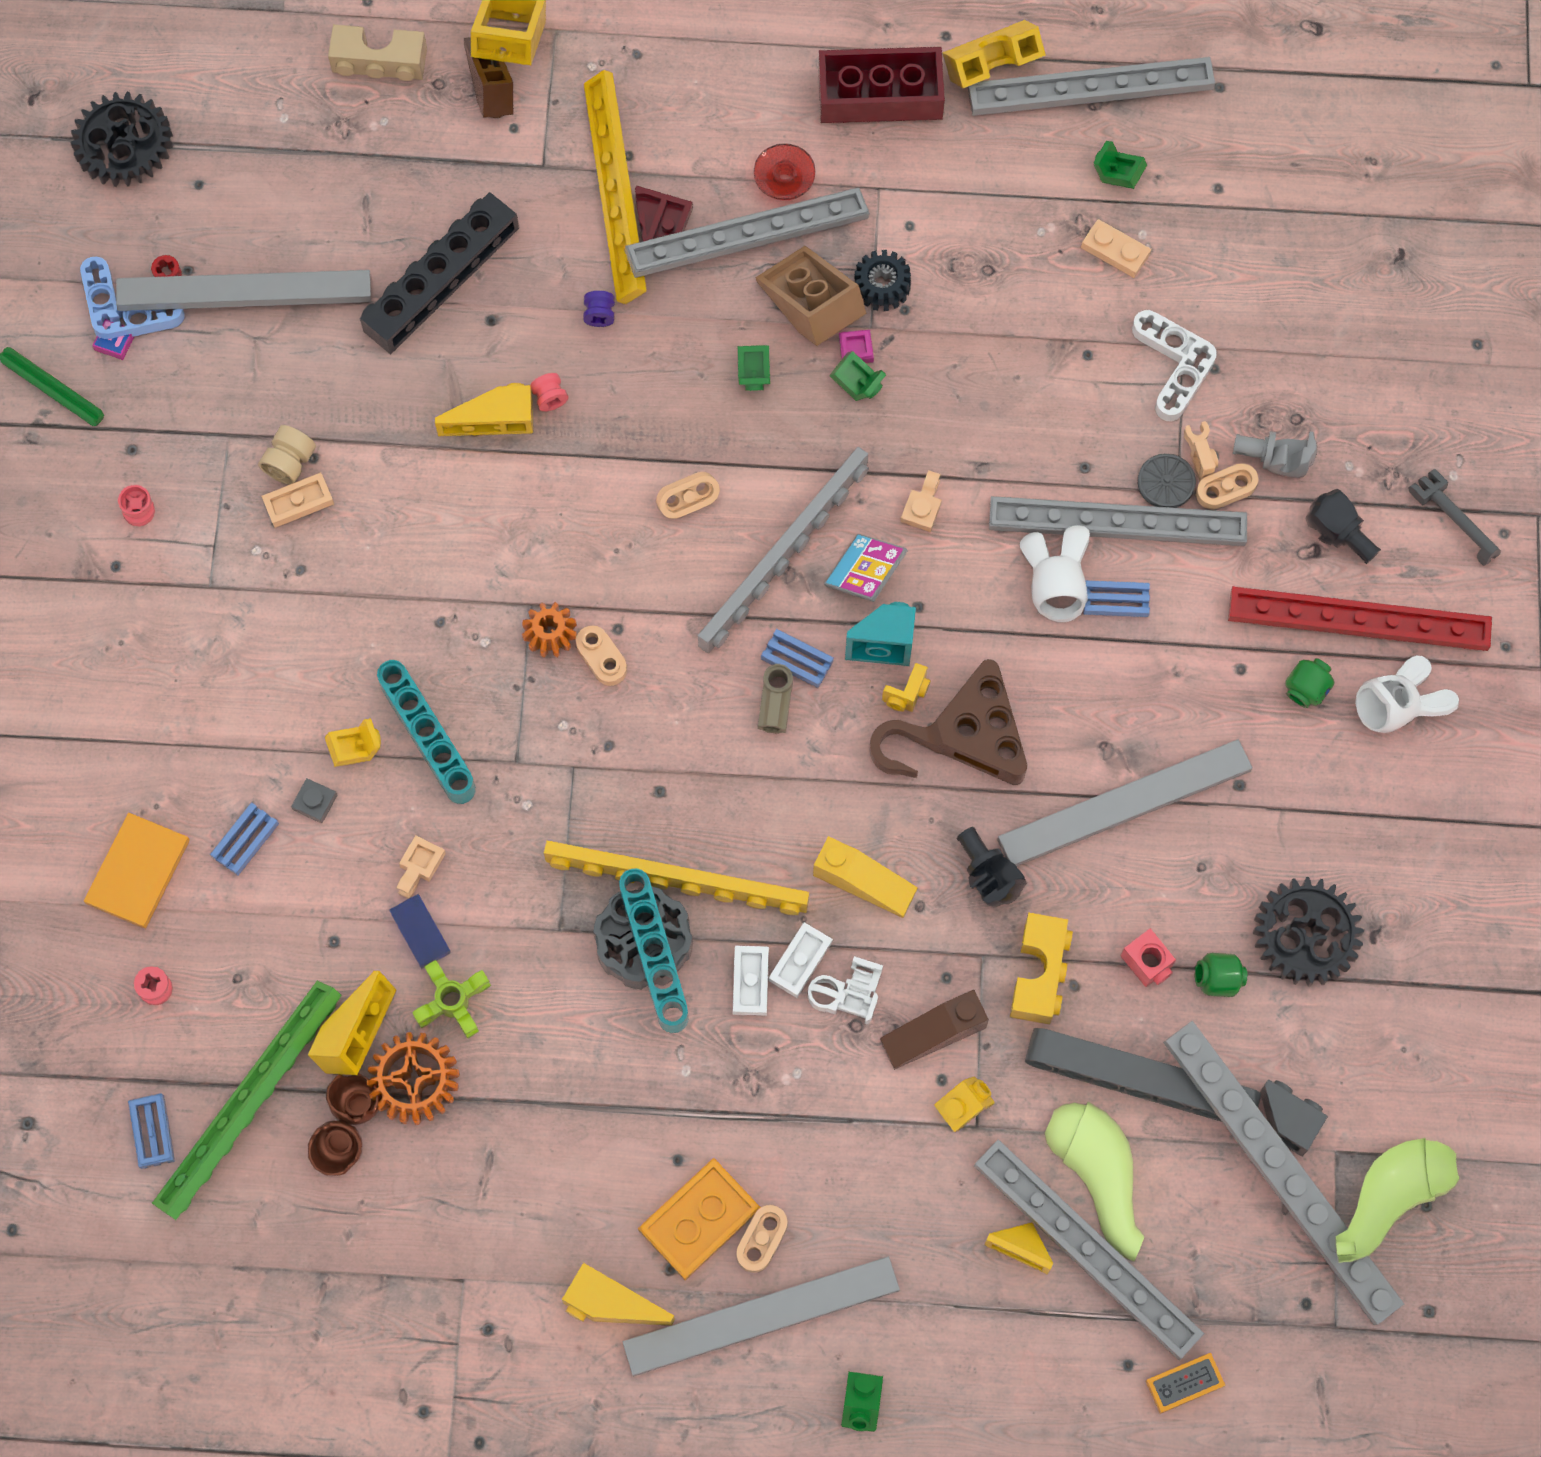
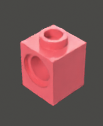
(1148, 944)

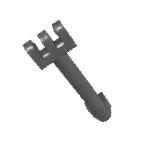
(1435, 493)

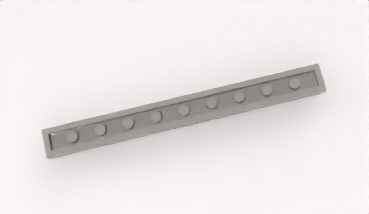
(1280, 1169)

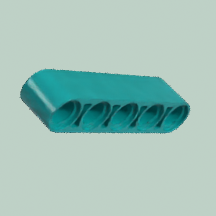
(422, 717)
(653, 934)

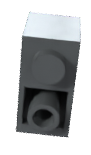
(1292, 1118)

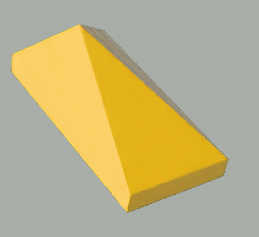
(1022, 1245)

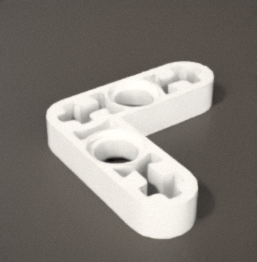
(1184, 355)

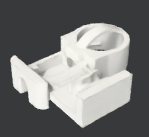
(856, 995)

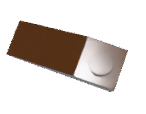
(491, 85)
(935, 1029)

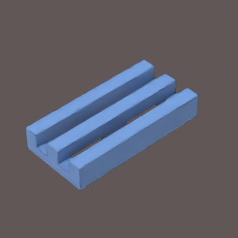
(1122, 587)
(779, 636)
(233, 833)
(156, 1158)

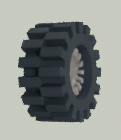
(889, 268)

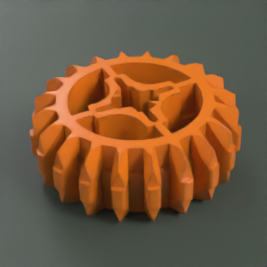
(428, 1077)

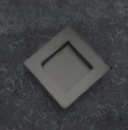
(314, 800)

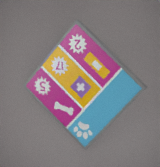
(865, 567)

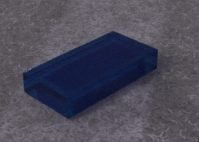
(419, 931)

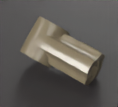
(775, 701)

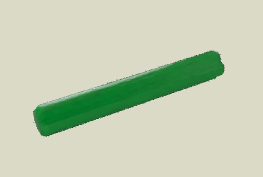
(51, 386)

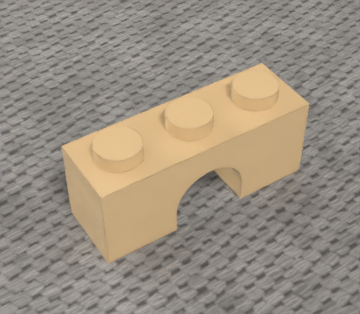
(400, 59)

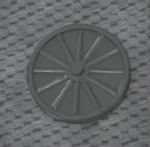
(1166, 481)

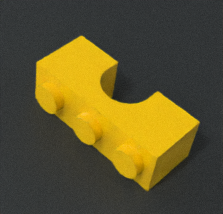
(1010, 45)
(1037, 997)

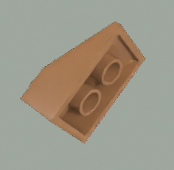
(813, 295)

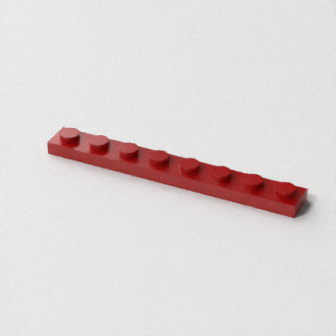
(1360, 618)

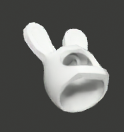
(1058, 574)
(1394, 700)

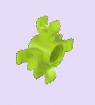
(429, 1012)

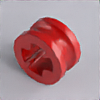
(165, 261)

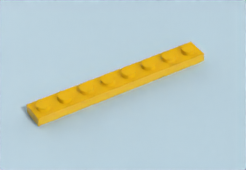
(613, 182)
(689, 880)

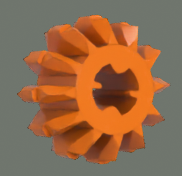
(549, 641)

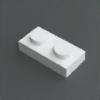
(800, 960)
(750, 980)

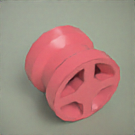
(549, 392)
(157, 992)

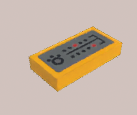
(1185, 1383)

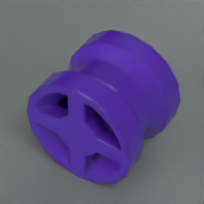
(599, 308)

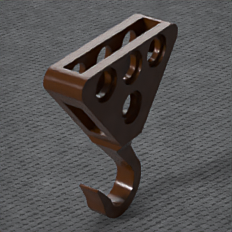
(970, 710)

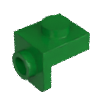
(1118, 167)
(753, 367)
(857, 377)
(862, 1401)

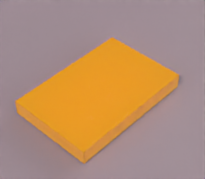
(136, 870)
(699, 1219)

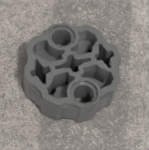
(612, 924)

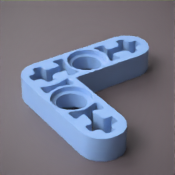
(109, 310)

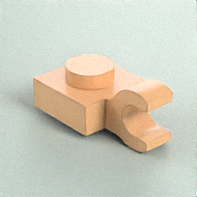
(1203, 457)
(923, 506)
(419, 862)

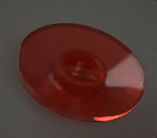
(784, 160)

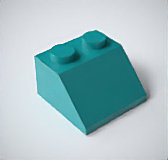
(883, 636)

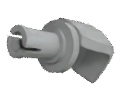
(1282, 456)

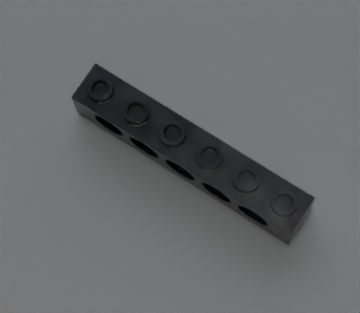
(437, 288)

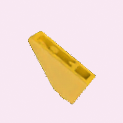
(493, 413)
(863, 877)
(352, 1027)
(606, 1300)

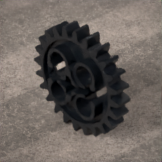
(121, 139)
(1302, 960)

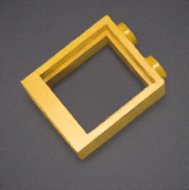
(519, 45)

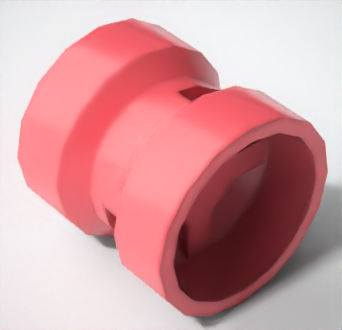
(132, 499)

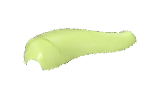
(1103, 1160)
(1393, 1185)

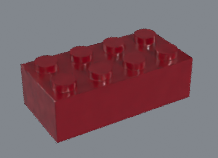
(881, 84)

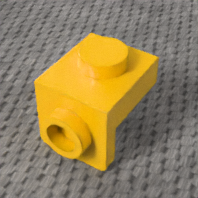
(916, 687)
(353, 744)
(964, 1102)

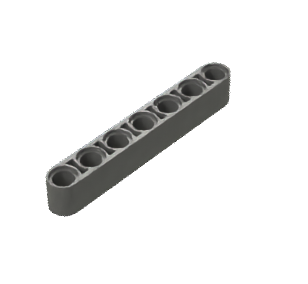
(1119, 1071)

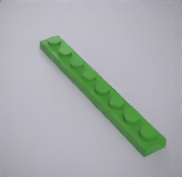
(246, 1100)

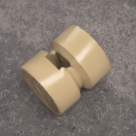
(289, 451)

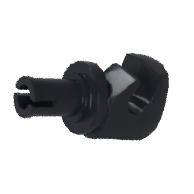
(1340, 524)
(990, 872)

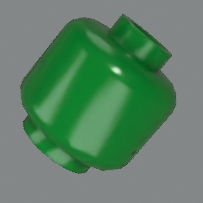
(1309, 682)
(1220, 975)

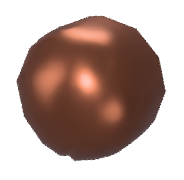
(350, 1099)
(334, 1148)

